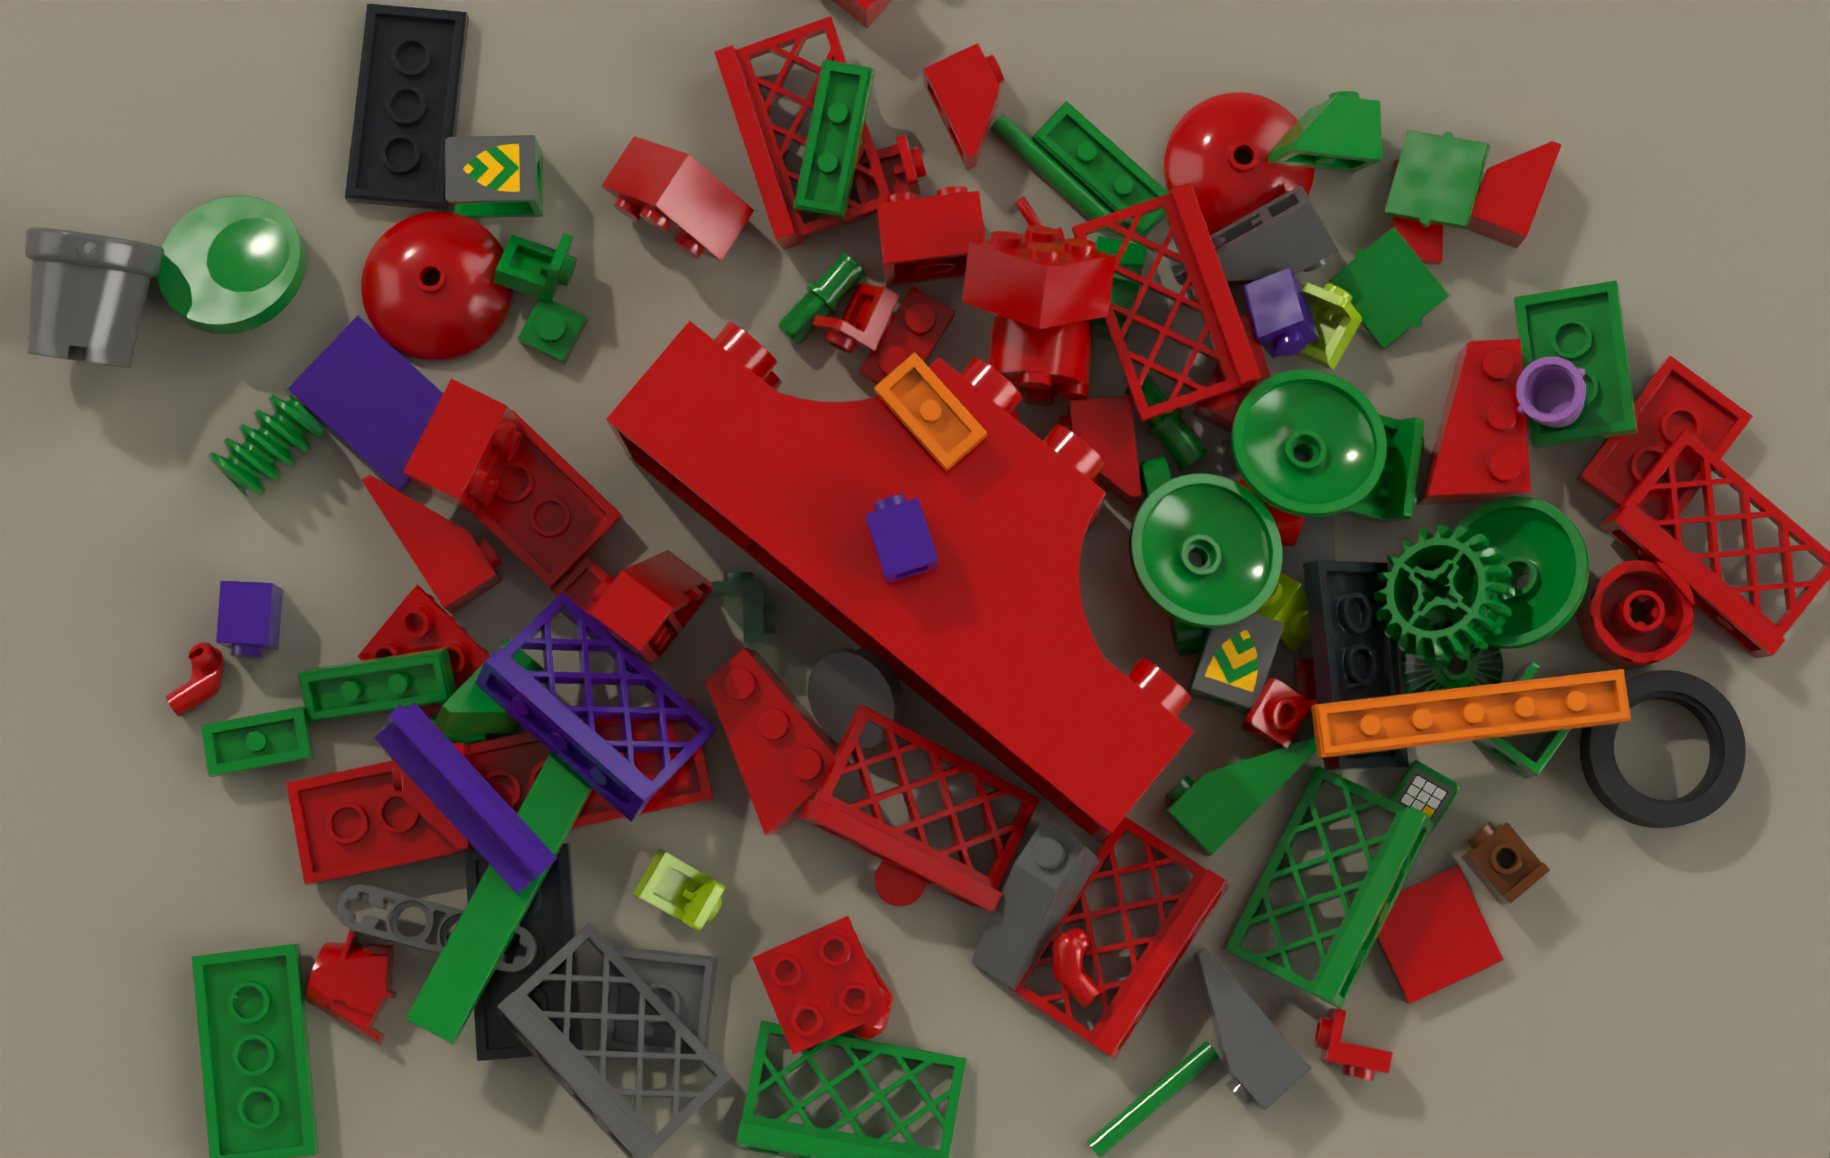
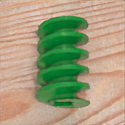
(267, 444)

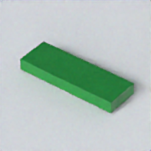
(833, 139)
(1099, 165)
(377, 685)

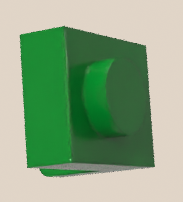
(535, 267)

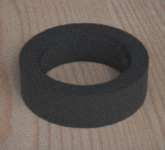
(1725, 761)

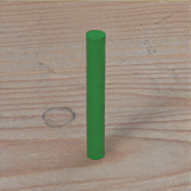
(1049, 168)
(1153, 1099)

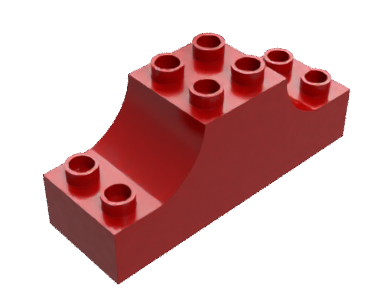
(981, 638)

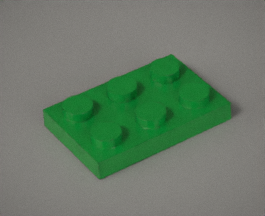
(1589, 332)

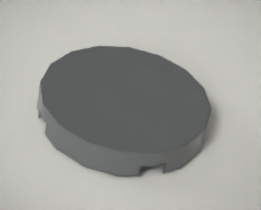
(849, 680)

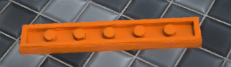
(1470, 713)

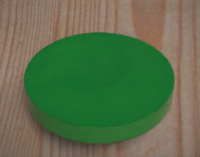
(232, 264)

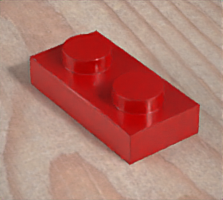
(914, 328)

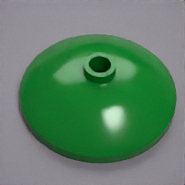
(1314, 416)
(1228, 532)
(1534, 542)

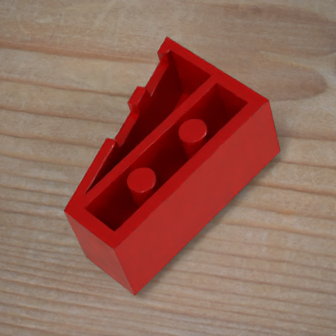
(1481, 434)
(650, 603)
(771, 737)

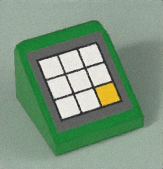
(1425, 791)

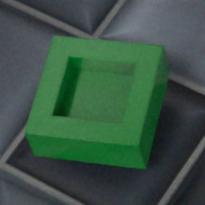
(552, 330)

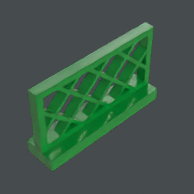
(1370, 905)
(805, 1141)

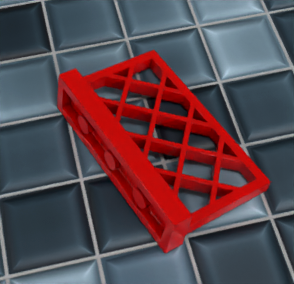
(760, 136)
(1211, 296)
(1712, 595)
(901, 850)
(1159, 957)

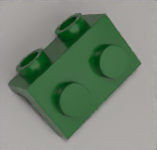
(1396, 488)

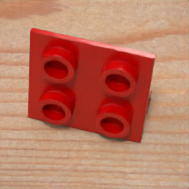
(424, 626)
(820, 985)

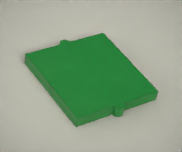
(1437, 179)
(1390, 287)

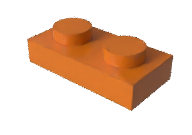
(930, 411)

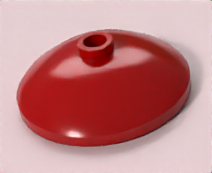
(1204, 150)
(443, 318)

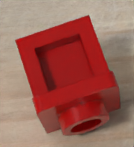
(900, 167)
(864, 320)
(1276, 714)
(1357, 1060)

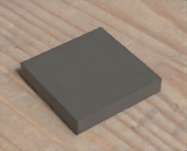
(680, 981)

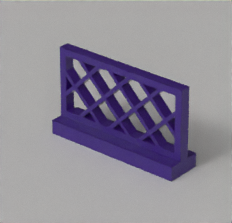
(561, 726)
(464, 797)

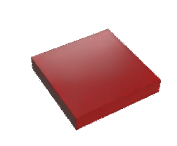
(1436, 936)

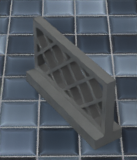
(577, 1074)

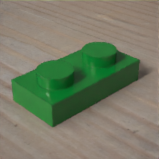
(257, 741)

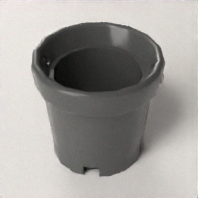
(84, 301)

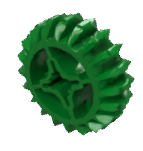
(1469, 556)

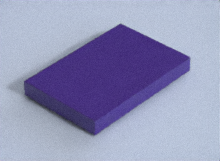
(370, 398)

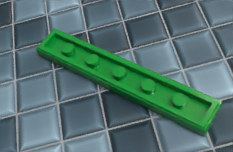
(496, 910)

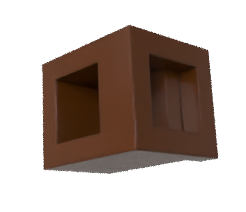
(1503, 883)

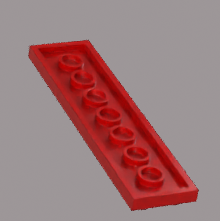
(361, 825)

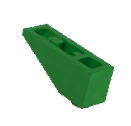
(1226, 797)

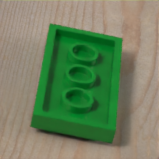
(255, 1053)

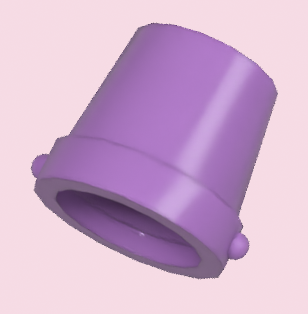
(1551, 392)

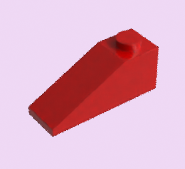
(445, 553)

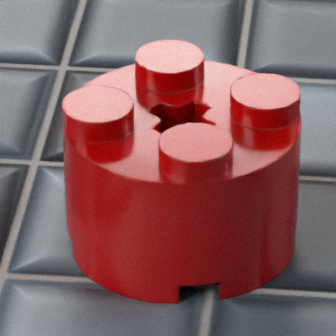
(1043, 360)
(1662, 626)

